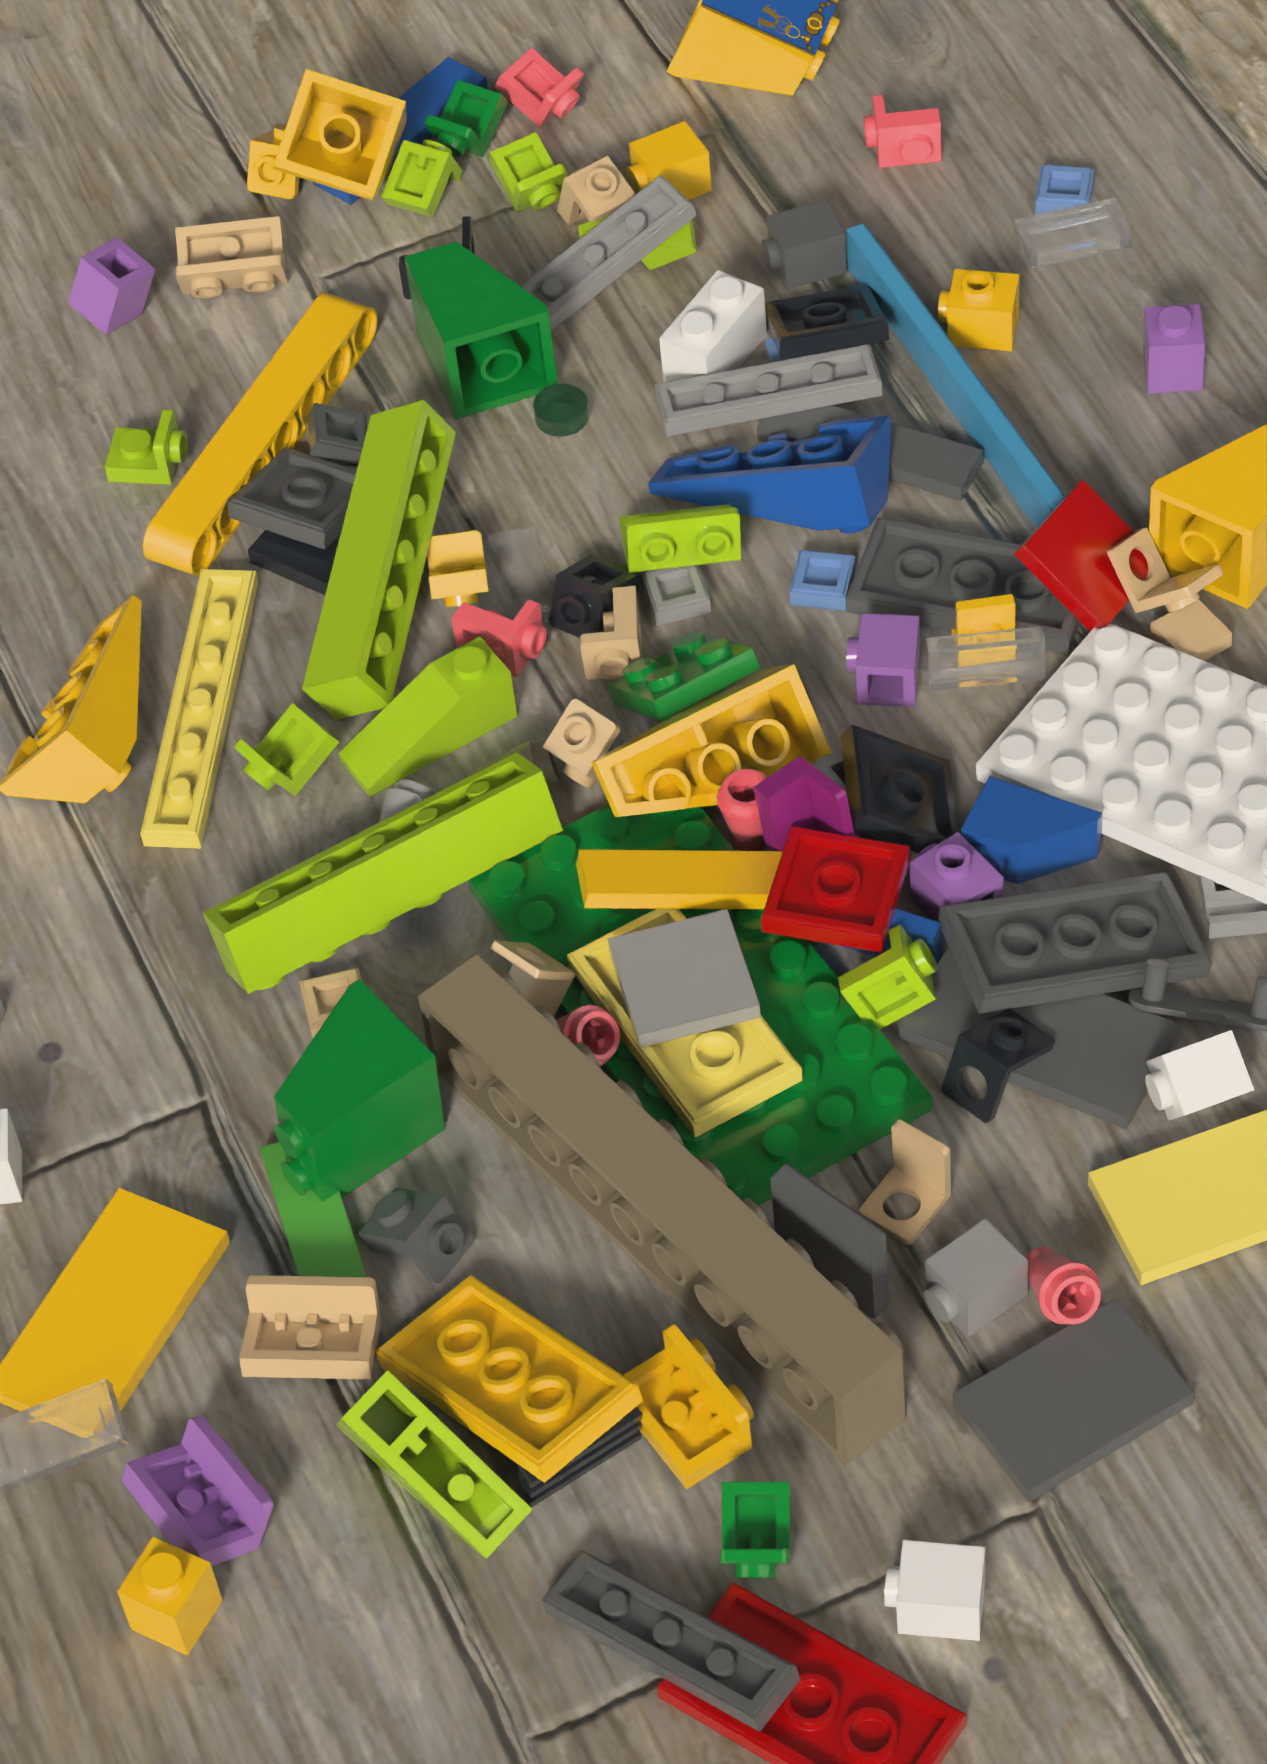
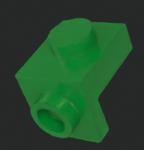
(468, 119)
(756, 1527)

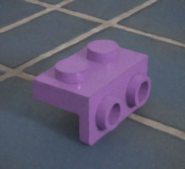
(201, 1495)

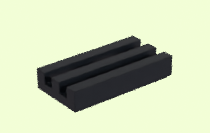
(612, 1442)

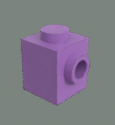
(111, 285)
(1173, 348)
(886, 659)
(952, 875)

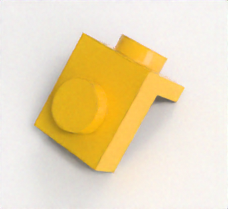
(261, 175)
(457, 567)

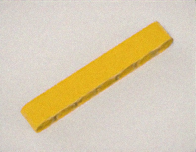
(268, 418)

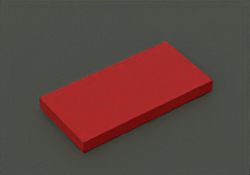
(839, 1709)

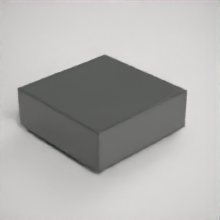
(336, 433)

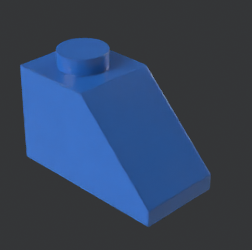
(1030, 831)

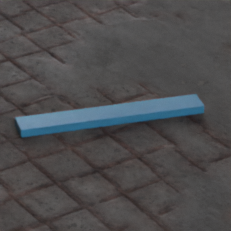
(952, 377)

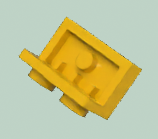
(689, 1411)

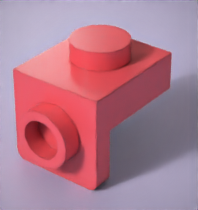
(539, 88)
(903, 136)

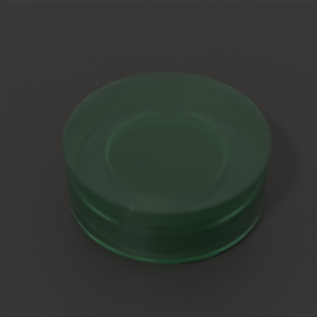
(561, 410)

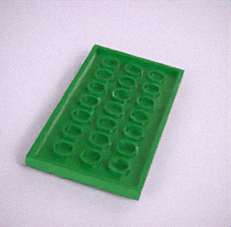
(850, 1072)

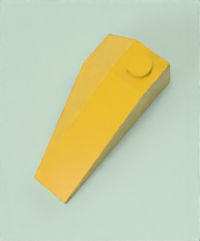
(88, 721)
(686, 758)

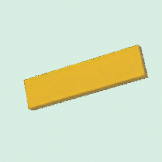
(676, 878)

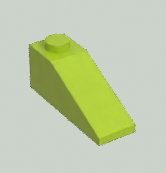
(432, 717)
(433, 1465)

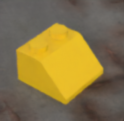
(341, 135)

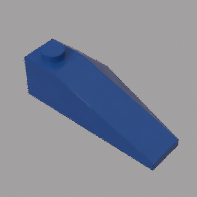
(806, 483)

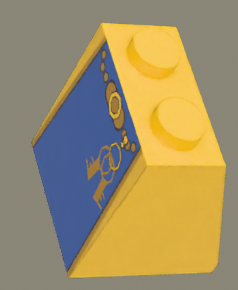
(755, 43)

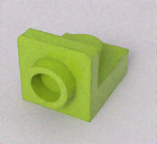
(420, 177)
(147, 454)
(892, 981)

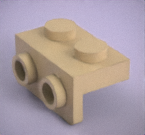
(231, 256)
(310, 1327)

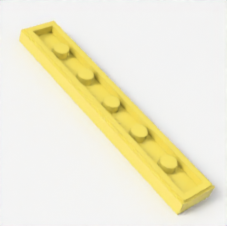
(200, 709)

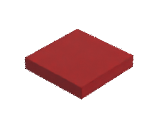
(1072, 556)
(836, 889)

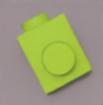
(528, 173)
(288, 751)

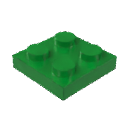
(683, 676)

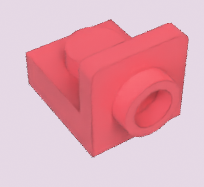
(511, 640)

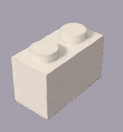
(714, 329)

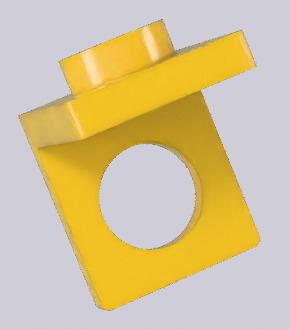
(985, 615)

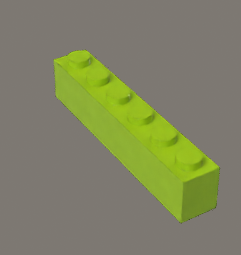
(379, 561)
(382, 873)

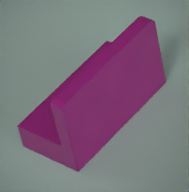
(800, 798)

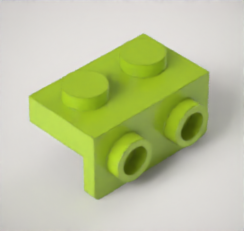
(681, 537)

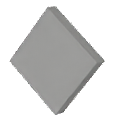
(683, 978)

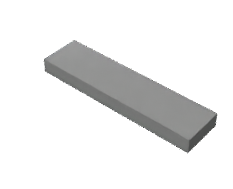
(610, 249)
(768, 390)

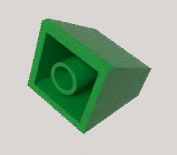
(479, 330)
(356, 1098)

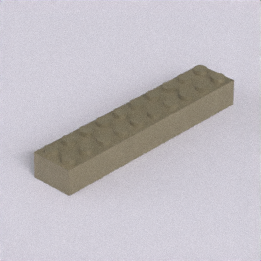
(667, 1209)

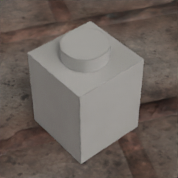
(975, 1278)

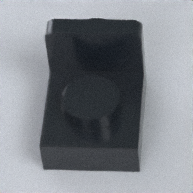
(585, 593)

